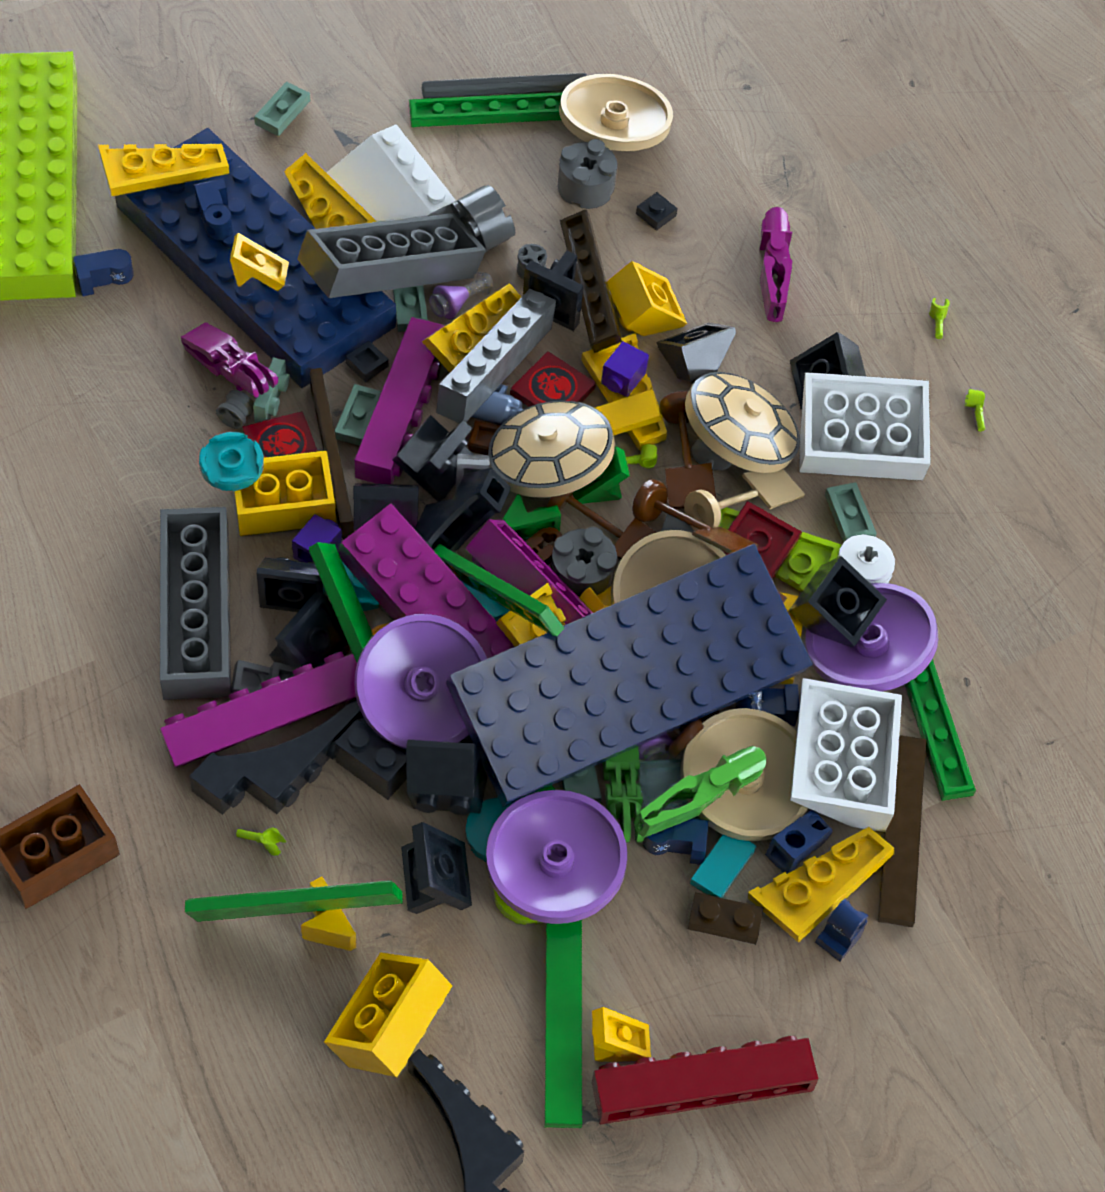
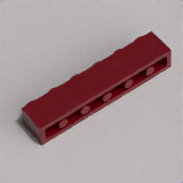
(704, 1079)

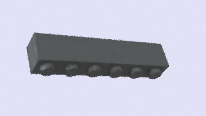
(495, 356)

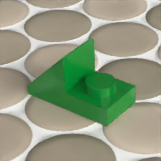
(606, 486)
(529, 523)

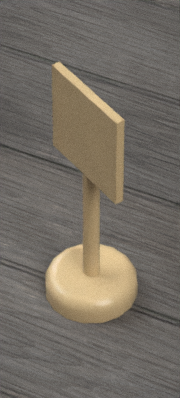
(773, 488)

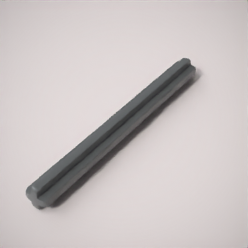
(498, 85)

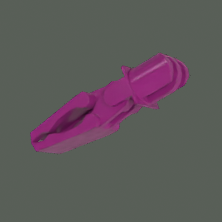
(777, 260)
(222, 356)

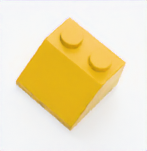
(645, 301)

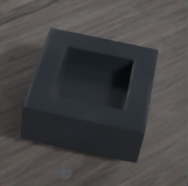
(656, 211)
(367, 361)

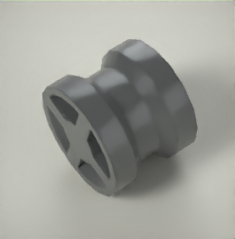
(530, 252)
(235, 409)

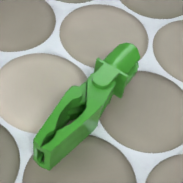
(703, 789)
(624, 799)

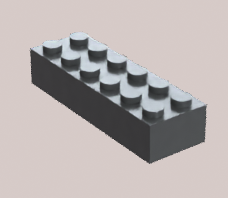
(390, 254)
(194, 603)

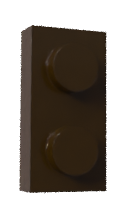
(725, 918)

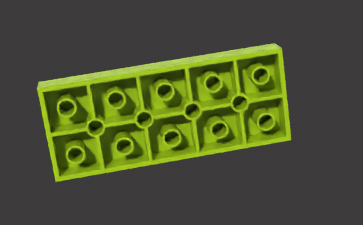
(38, 175)

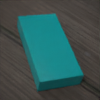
(722, 866)

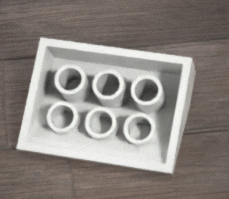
(391, 179)
(865, 426)
(847, 753)

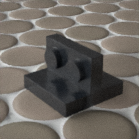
(559, 285)
(432, 456)
(373, 498)
(310, 635)
(435, 870)

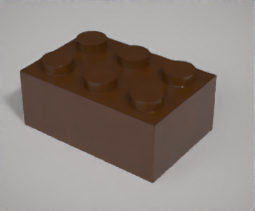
(55, 846)

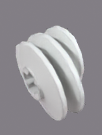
(869, 557)

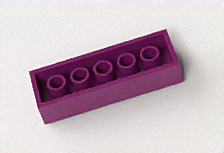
(413, 579)

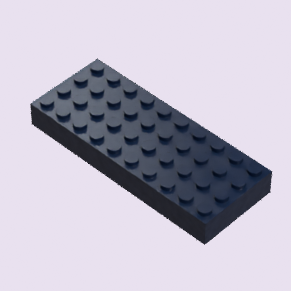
(287, 323)
(627, 674)

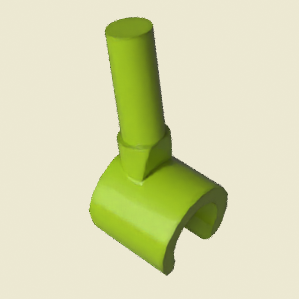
(939, 313)
(976, 400)
(647, 458)
(267, 838)

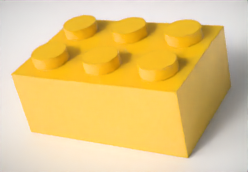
(286, 494)
(388, 1014)

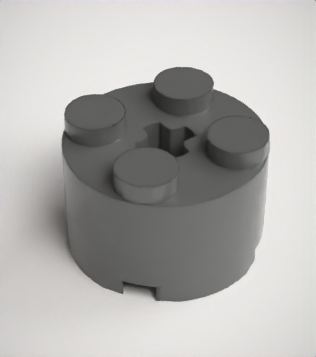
(587, 174)
(484, 216)
(584, 560)

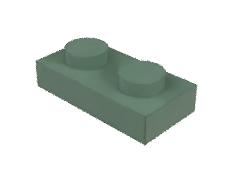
(282, 108)
(409, 303)
(268, 403)
(357, 414)
(849, 511)

